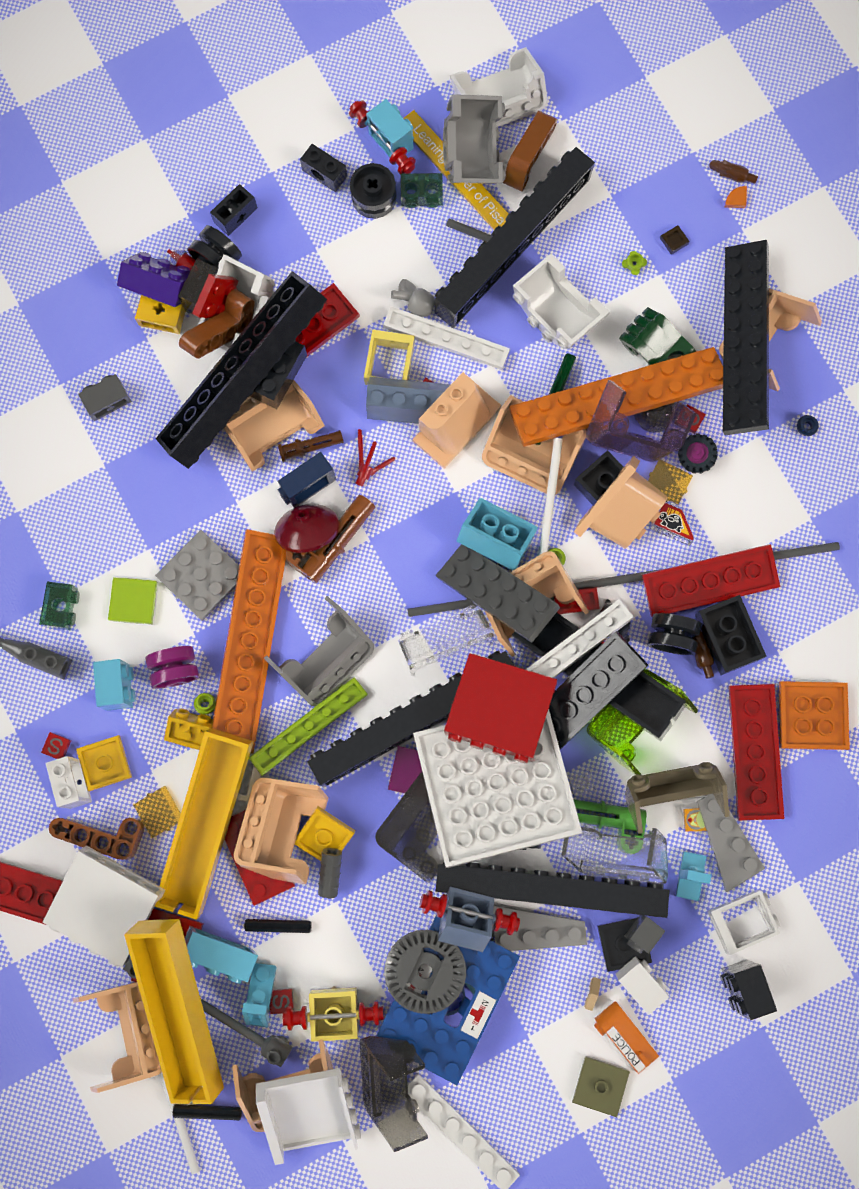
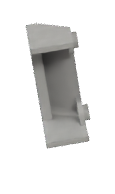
(331, 662)

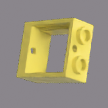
(392, 340)

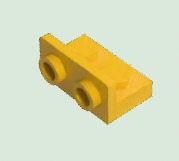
(187, 728)

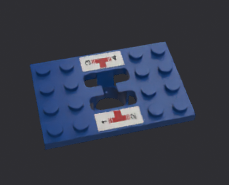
(439, 1045)

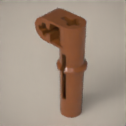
(318, 562)

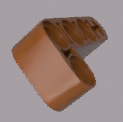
(529, 150)
(220, 328)
(95, 834)

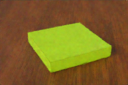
(132, 601)

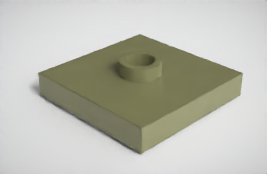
(600, 1086)

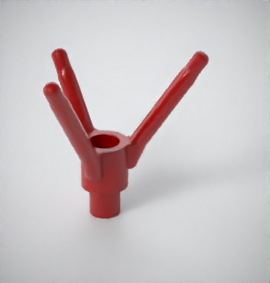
(365, 470)

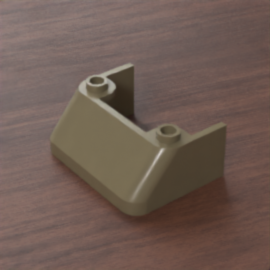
(673, 786)

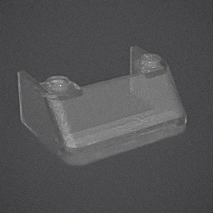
(445, 638)
(618, 856)

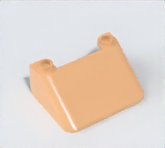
(260, 426)

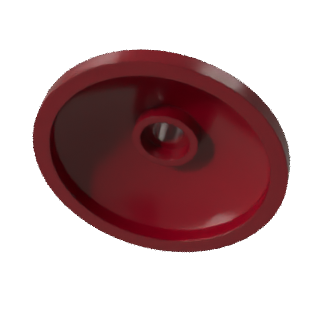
(306, 528)

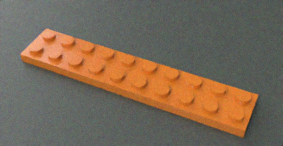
(645, 388)
(249, 636)

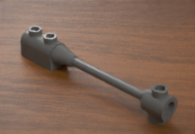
(37, 657)
(273, 1048)

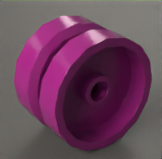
(172, 667)

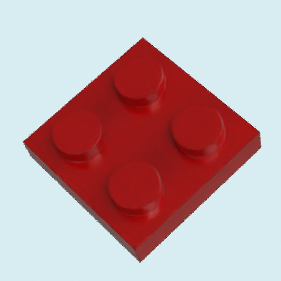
(214, 295)

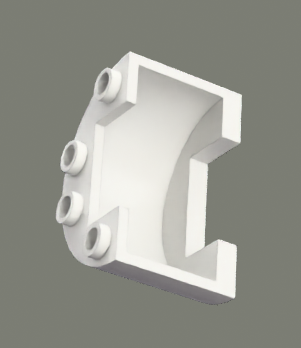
(251, 283)
(557, 304)

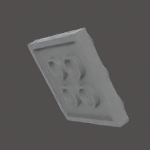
(200, 575)

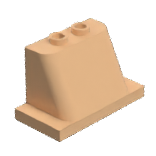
(454, 420)
(624, 507)

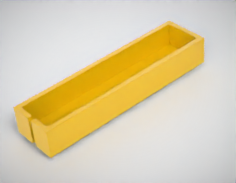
(204, 822)
(174, 1011)

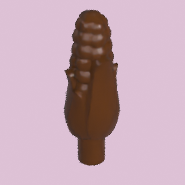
(733, 171)
(703, 656)

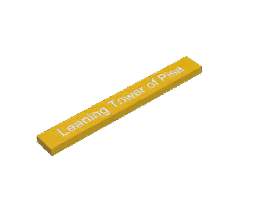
(474, 193)

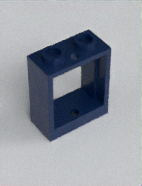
(306, 480)

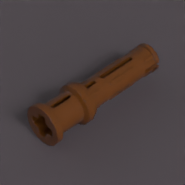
(297, 446)

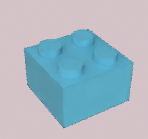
(113, 684)

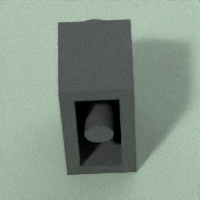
(104, 397)
(644, 934)

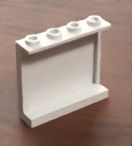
(101, 904)
(306, 1111)

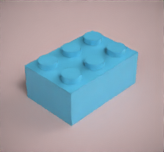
(497, 534)
(220, 955)

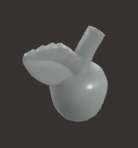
(419, 300)

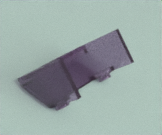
(610, 428)

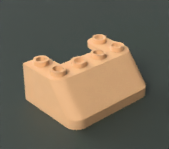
(528, 463)
(272, 828)

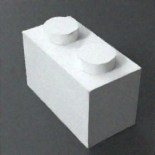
(642, 985)

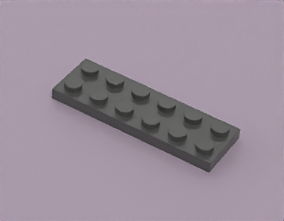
(498, 592)

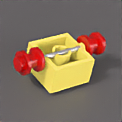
(333, 1014)

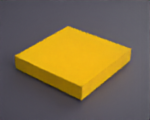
(104, 763)
(323, 832)

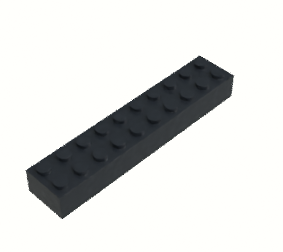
(513, 237)
(240, 370)
(388, 732)
(556, 890)

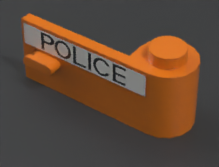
(625, 1036)

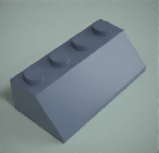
(400, 399)

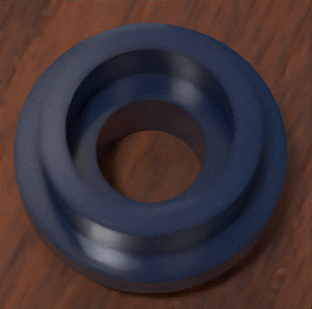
(812, 421)

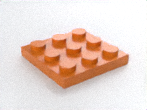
(814, 715)

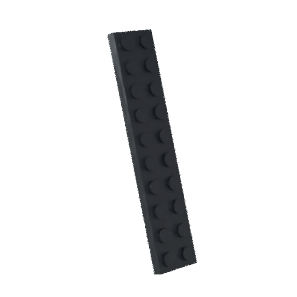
(746, 338)

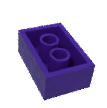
(153, 278)

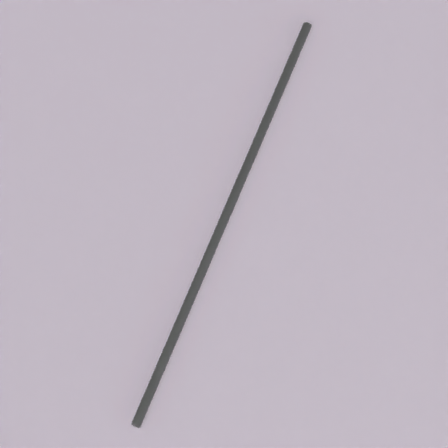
(622, 579)

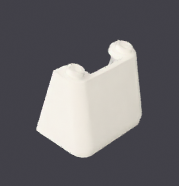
(519, 85)

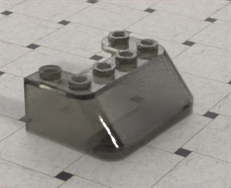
(411, 831)

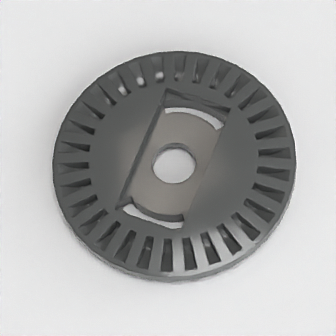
(403, 966)

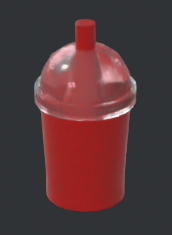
(181, 258)

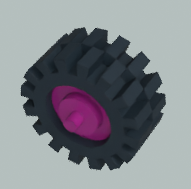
(698, 453)

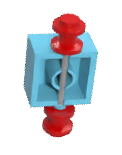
(388, 131)

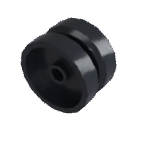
(373, 190)
(213, 246)
(674, 634)

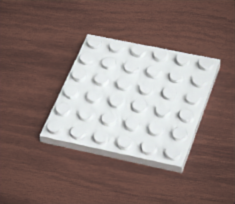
(493, 802)

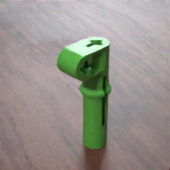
(622, 820)

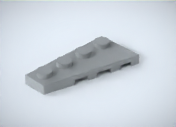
(731, 848)
(541, 932)

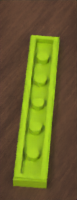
(308, 726)

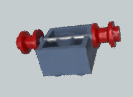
(467, 918)

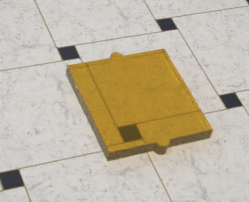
(670, 480)
(158, 811)

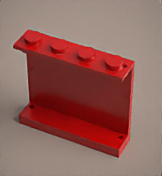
(500, 708)

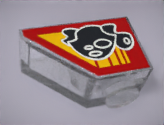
(673, 524)

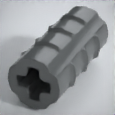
(329, 873)

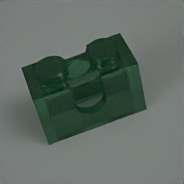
(54, 595)

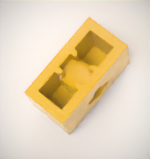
(167, 321)

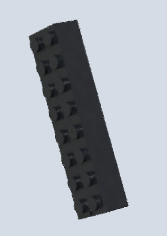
(642, 701)

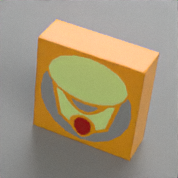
(693, 820)

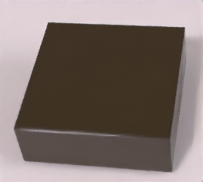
(674, 239)

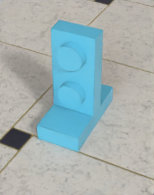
(692, 876)
(259, 995)

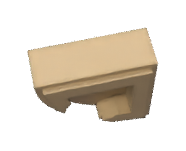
(593, 993)

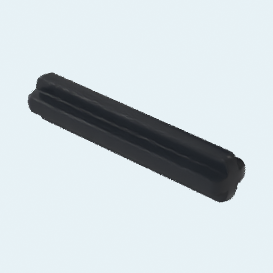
(280, 926)
(207, 1112)

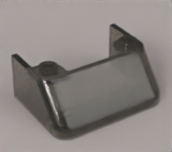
(385, 1089)

